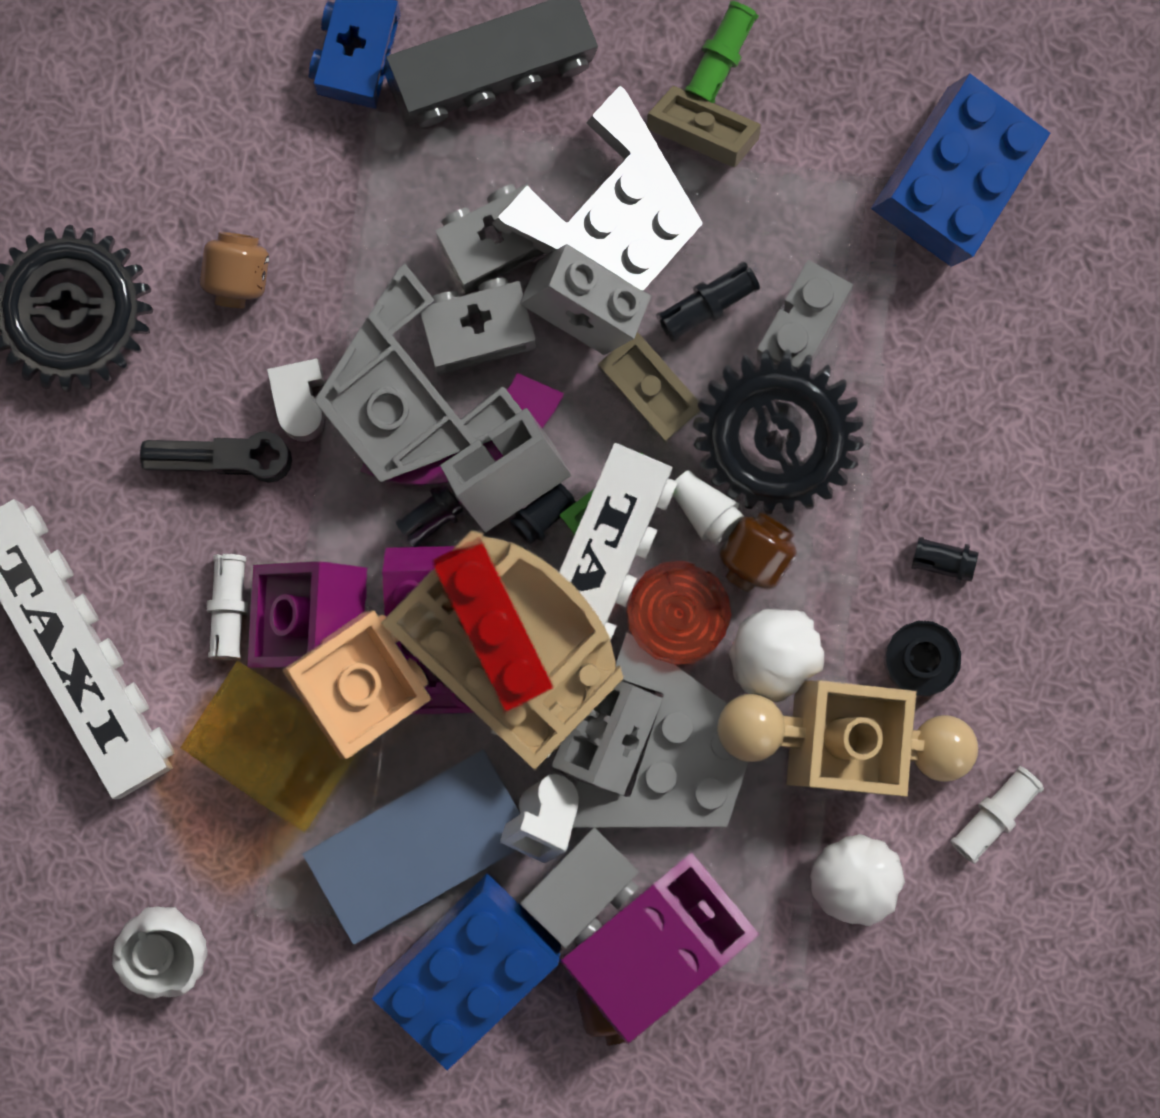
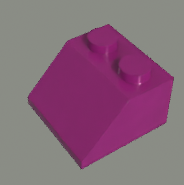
(299, 607)

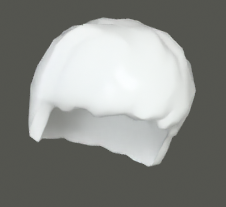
(776, 653)
(857, 880)
(159, 953)

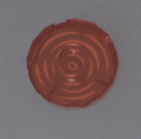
(678, 612)

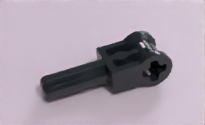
(222, 456)

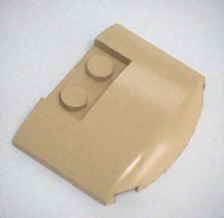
(561, 627)

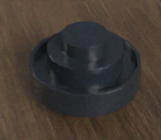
(922, 658)

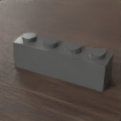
(490, 60)

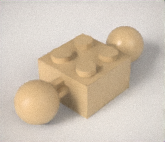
(849, 738)

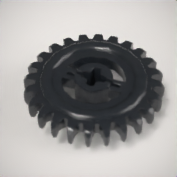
(117, 308)
(758, 389)

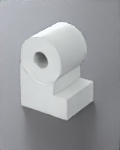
(294, 398)
(544, 819)

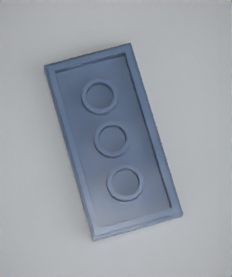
(415, 847)

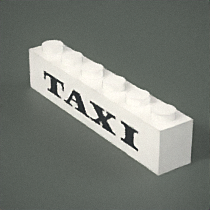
(616, 530)
(74, 659)

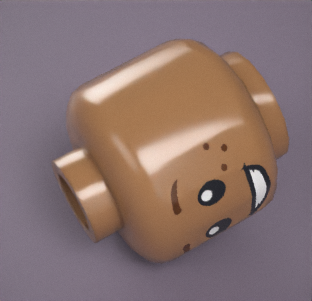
(234, 269)

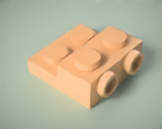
(358, 683)

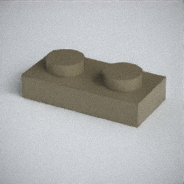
(703, 126)
(650, 387)

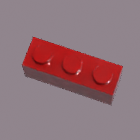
(492, 624)

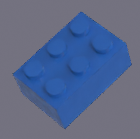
(960, 170)
(467, 972)

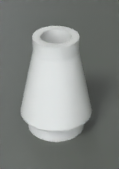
(706, 508)

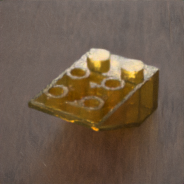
(269, 748)

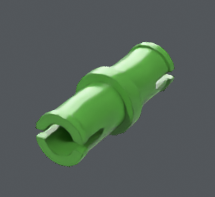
(722, 51)

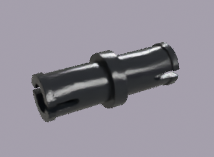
(708, 301)

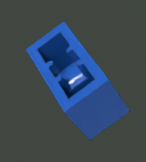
(359, 76)

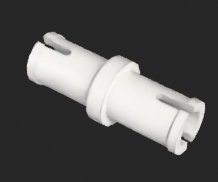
(227, 607)
(997, 814)

